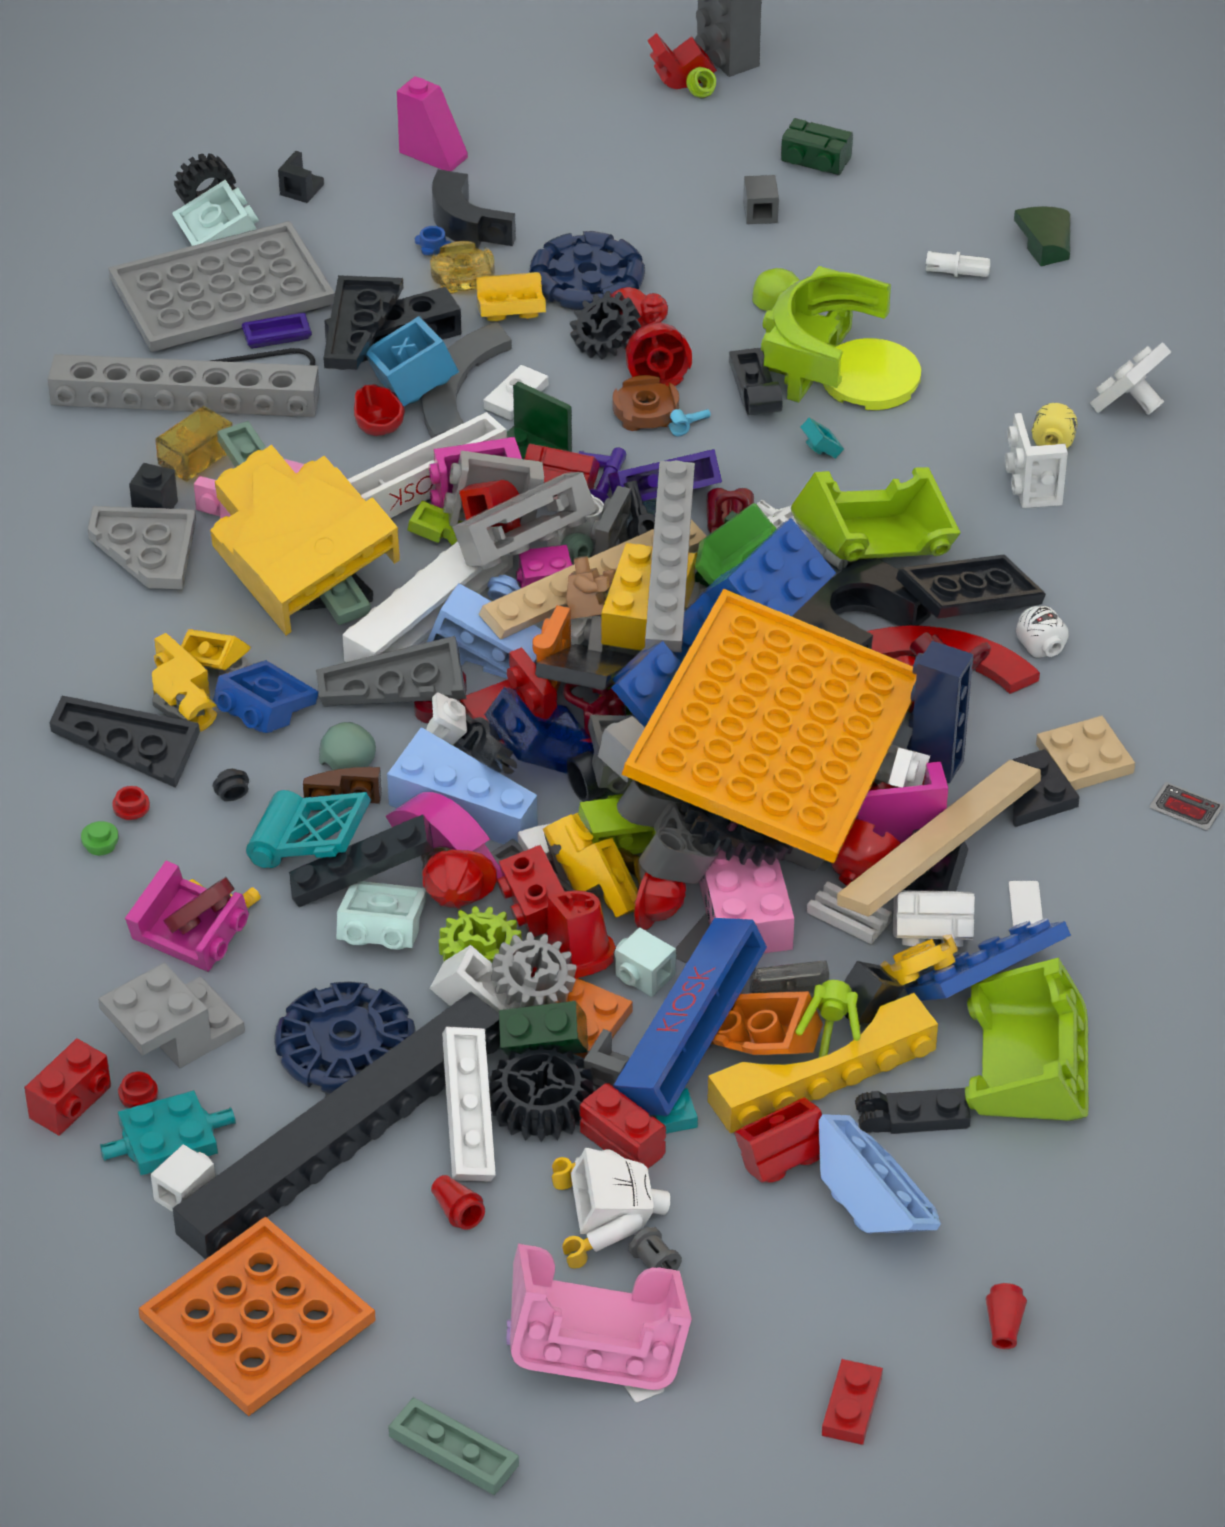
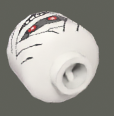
(1042, 630)

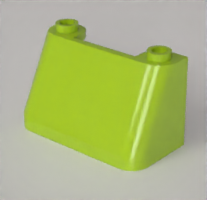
(877, 523)
(1031, 1044)

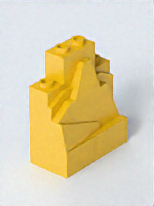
(296, 531)

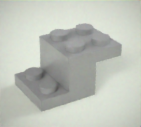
(171, 1015)

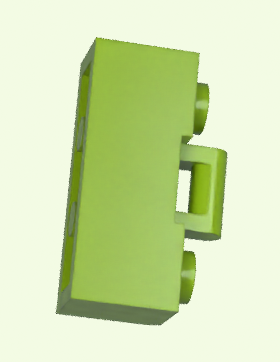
(606, 822)

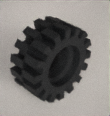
(199, 171)

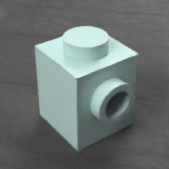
(645, 962)

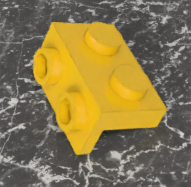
(510, 295)

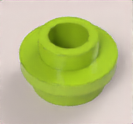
(706, 77)

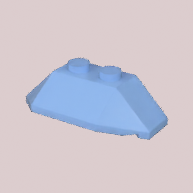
(870, 1180)

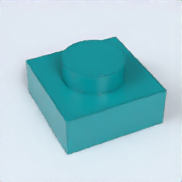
(821, 438)
(682, 1116)

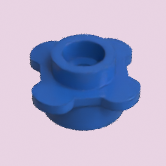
(431, 240)

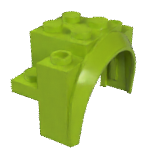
(803, 341)

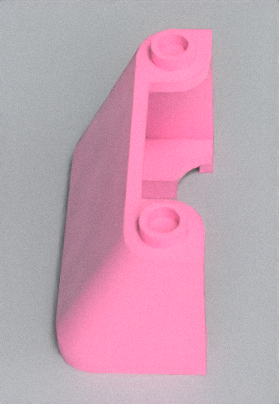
(596, 1330)

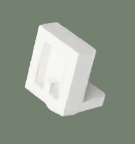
(447, 719)

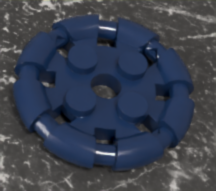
(570, 256)
(335, 1011)

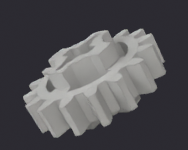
(515, 964)

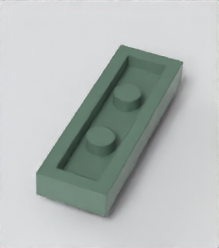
(453, 1446)

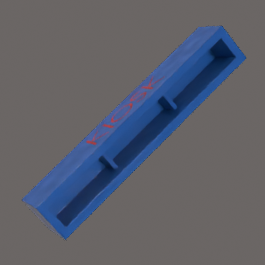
(691, 1015)

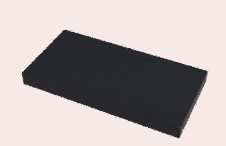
(970, 586)
(583, 666)

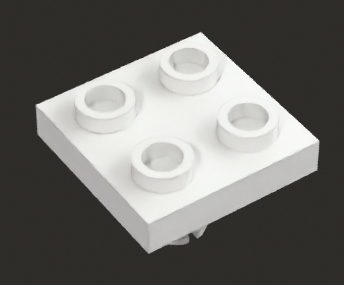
(1132, 379)

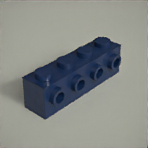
(941, 705)

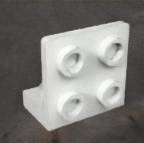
(1035, 470)

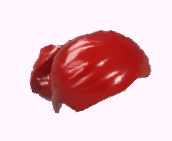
(650, 307)
(377, 410)

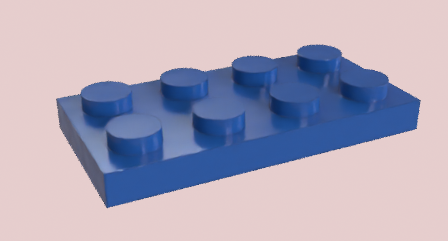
(993, 957)

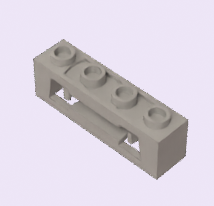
(478, 537)

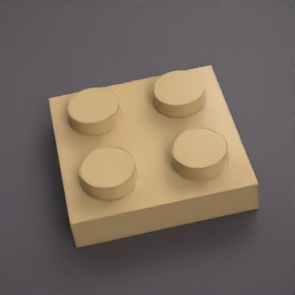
(1087, 752)

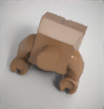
(586, 589)

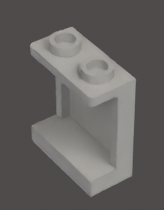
(482, 468)

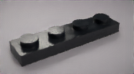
(361, 860)

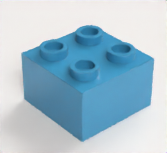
(411, 361)

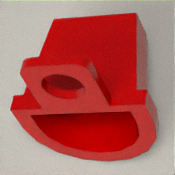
(579, 925)

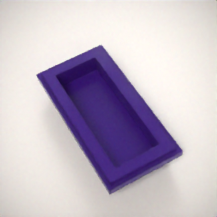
(276, 330)

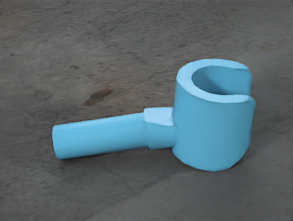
(682, 421)

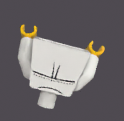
(610, 1200)

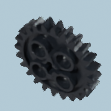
(739, 842)

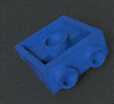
(262, 696)

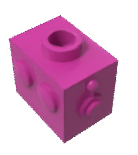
(541, 562)

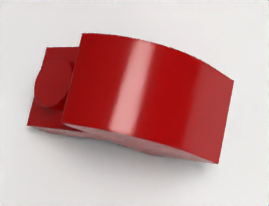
(676, 64)
(483, 496)

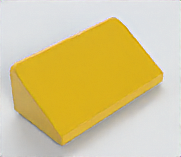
(214, 649)

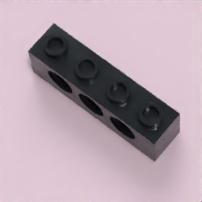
(434, 307)

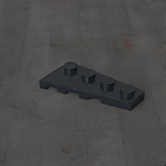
(357, 316)
(131, 737)

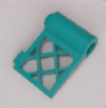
(287, 821)

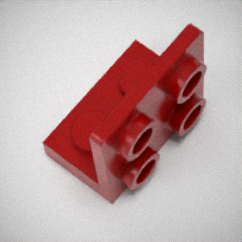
(534, 691)

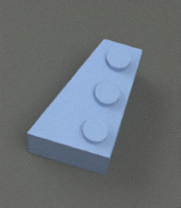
(474, 637)

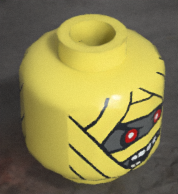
(1054, 423)

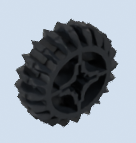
(539, 1092)

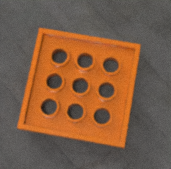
(255, 1338)

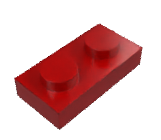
(852, 1401)

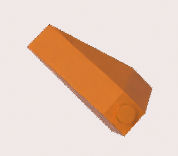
(769, 1024)

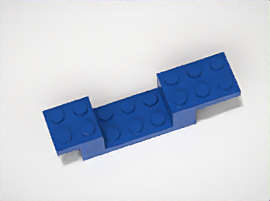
(776, 574)

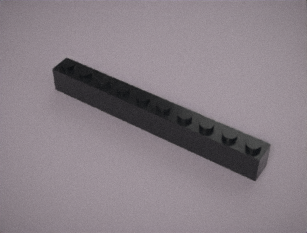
(327, 1132)

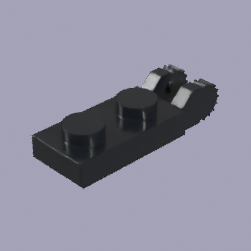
(913, 1111)

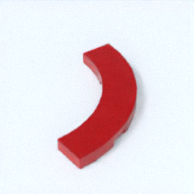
(1001, 664)

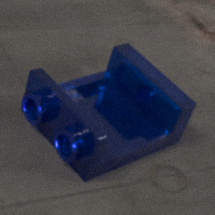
(536, 739)

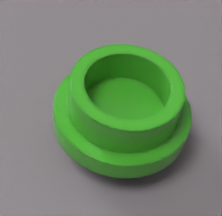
(99, 837)

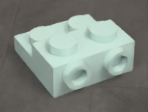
(216, 215)
(380, 914)

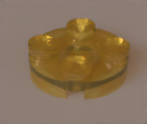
(447, 269)

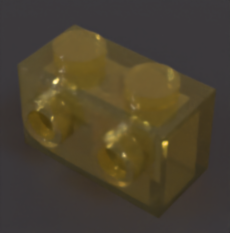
(192, 443)

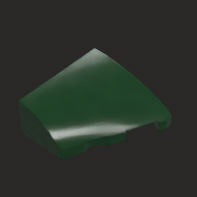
(1046, 233)

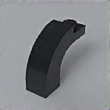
(466, 221)

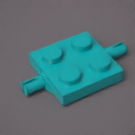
(162, 1127)

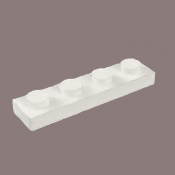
(468, 1104)

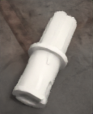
(957, 264)

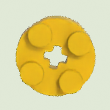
(921, 957)

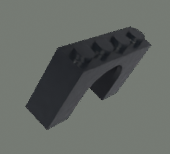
(866, 587)

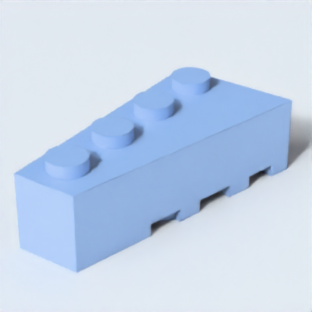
(488, 796)

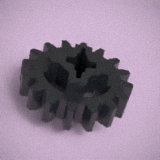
(604, 324)

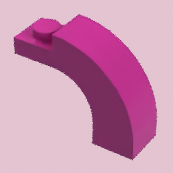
(448, 822)

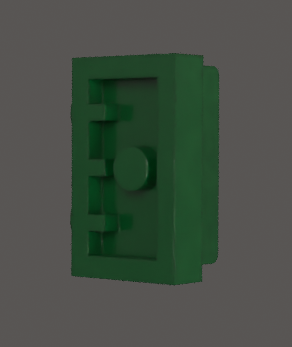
(540, 420)

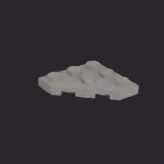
(146, 541)

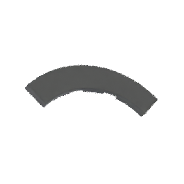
(473, 349)

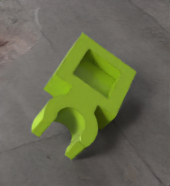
(432, 523)

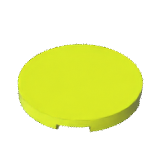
(876, 374)

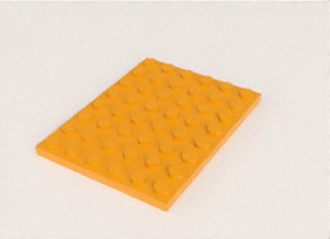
(774, 725)

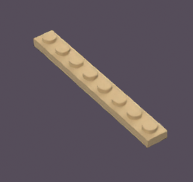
(539, 599)

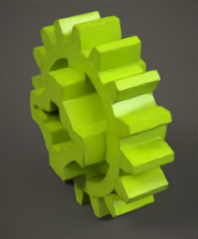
(479, 930)

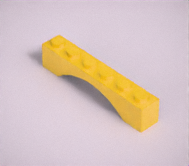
(753, 1090)

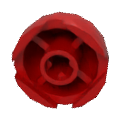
(659, 352)
(862, 851)

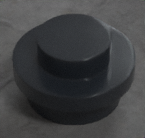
(231, 784)

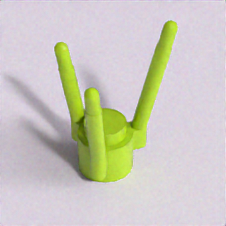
(833, 1001)

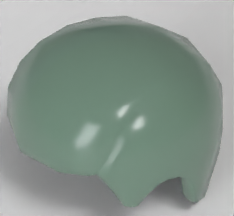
(347, 746)

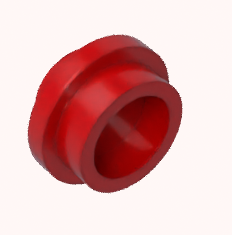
(130, 803)
(137, 1089)

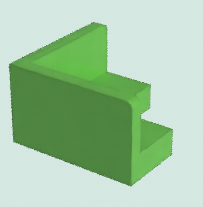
(732, 542)

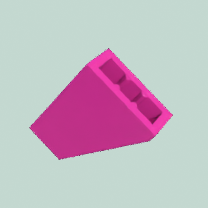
(427, 126)

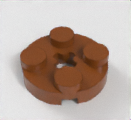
(637, 415)

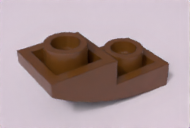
(345, 782)

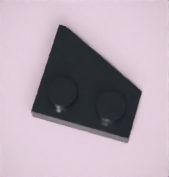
(1049, 796)

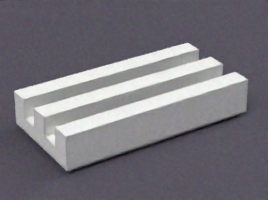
(847, 921)

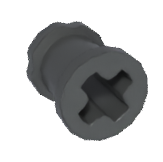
(655, 1252)

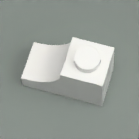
(468, 973)

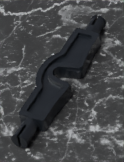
(486, 745)

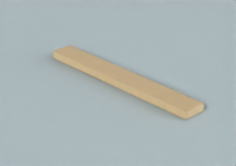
(938, 838)

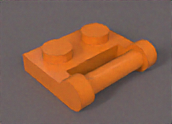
(553, 637)

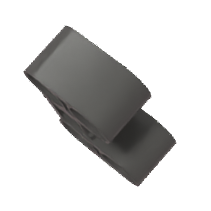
(673, 850)

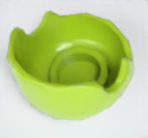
(770, 285)

